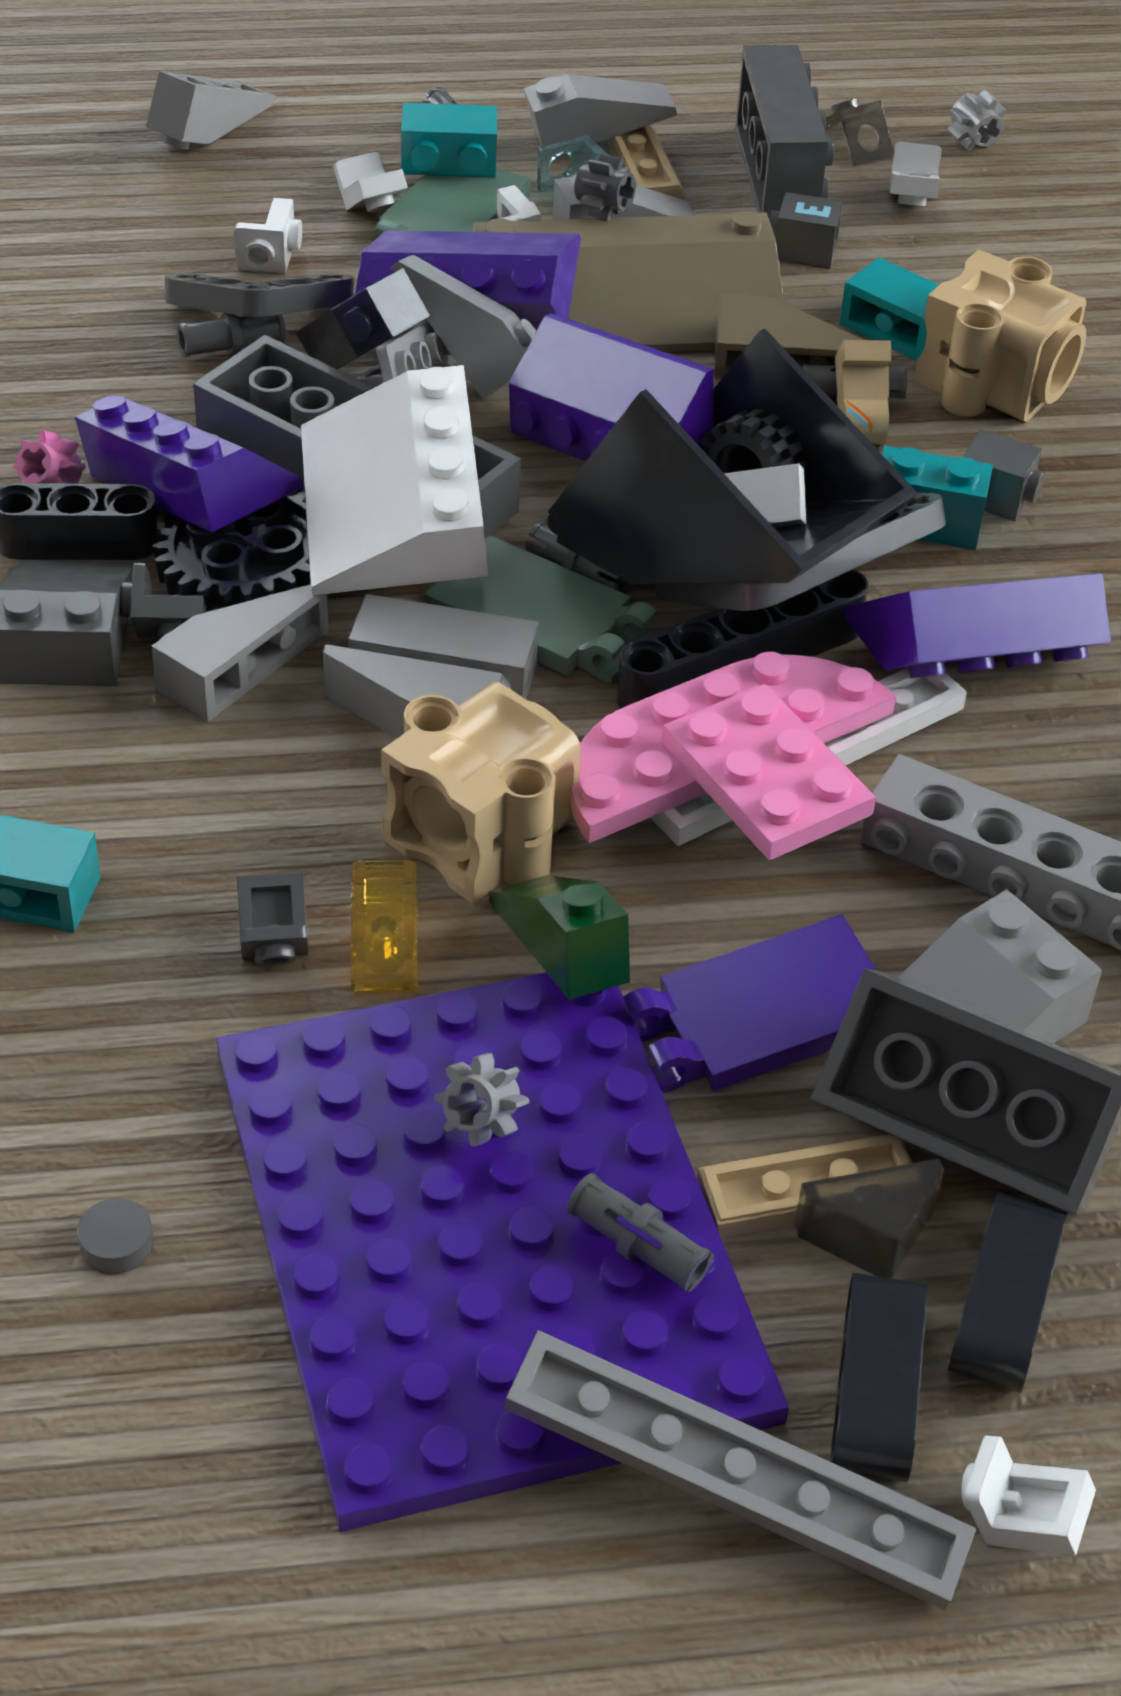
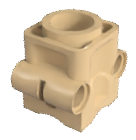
(1001, 338)
(479, 787)

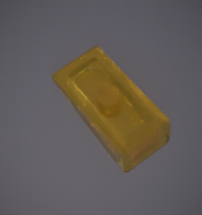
(384, 925)

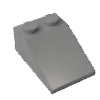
(1010, 969)

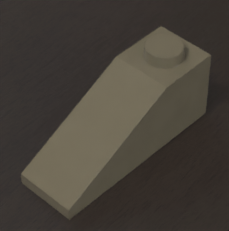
(799, 333)

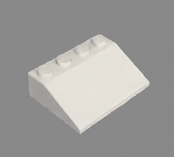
(394, 486)

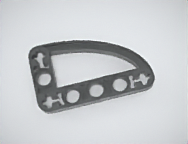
(917, 519)

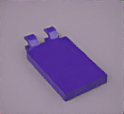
(751, 1006)

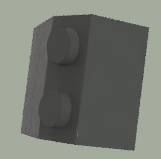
(63, 623)

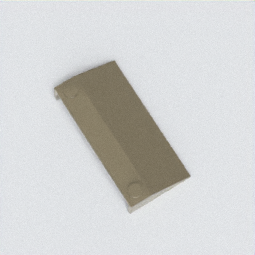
(663, 274)

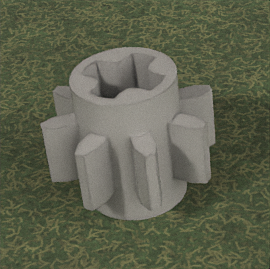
(977, 120)
(481, 1116)

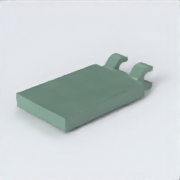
(449, 203)
(577, 617)

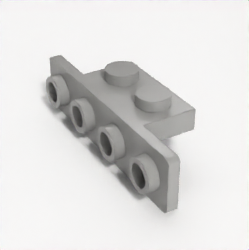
(410, 350)

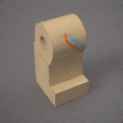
(864, 386)

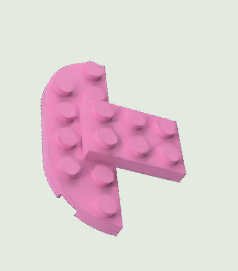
(744, 738)

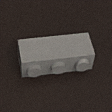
(449, 637)

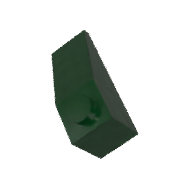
(570, 930)

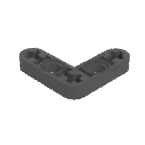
(258, 298)

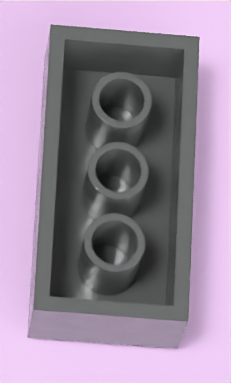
(781, 126)
(973, 1090)

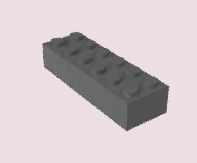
(274, 389)

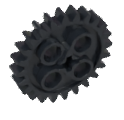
(239, 561)

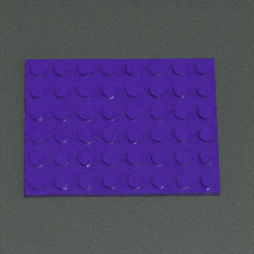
(435, 1261)

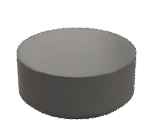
(115, 1235)

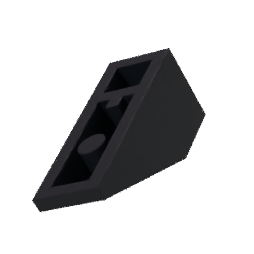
(364, 321)

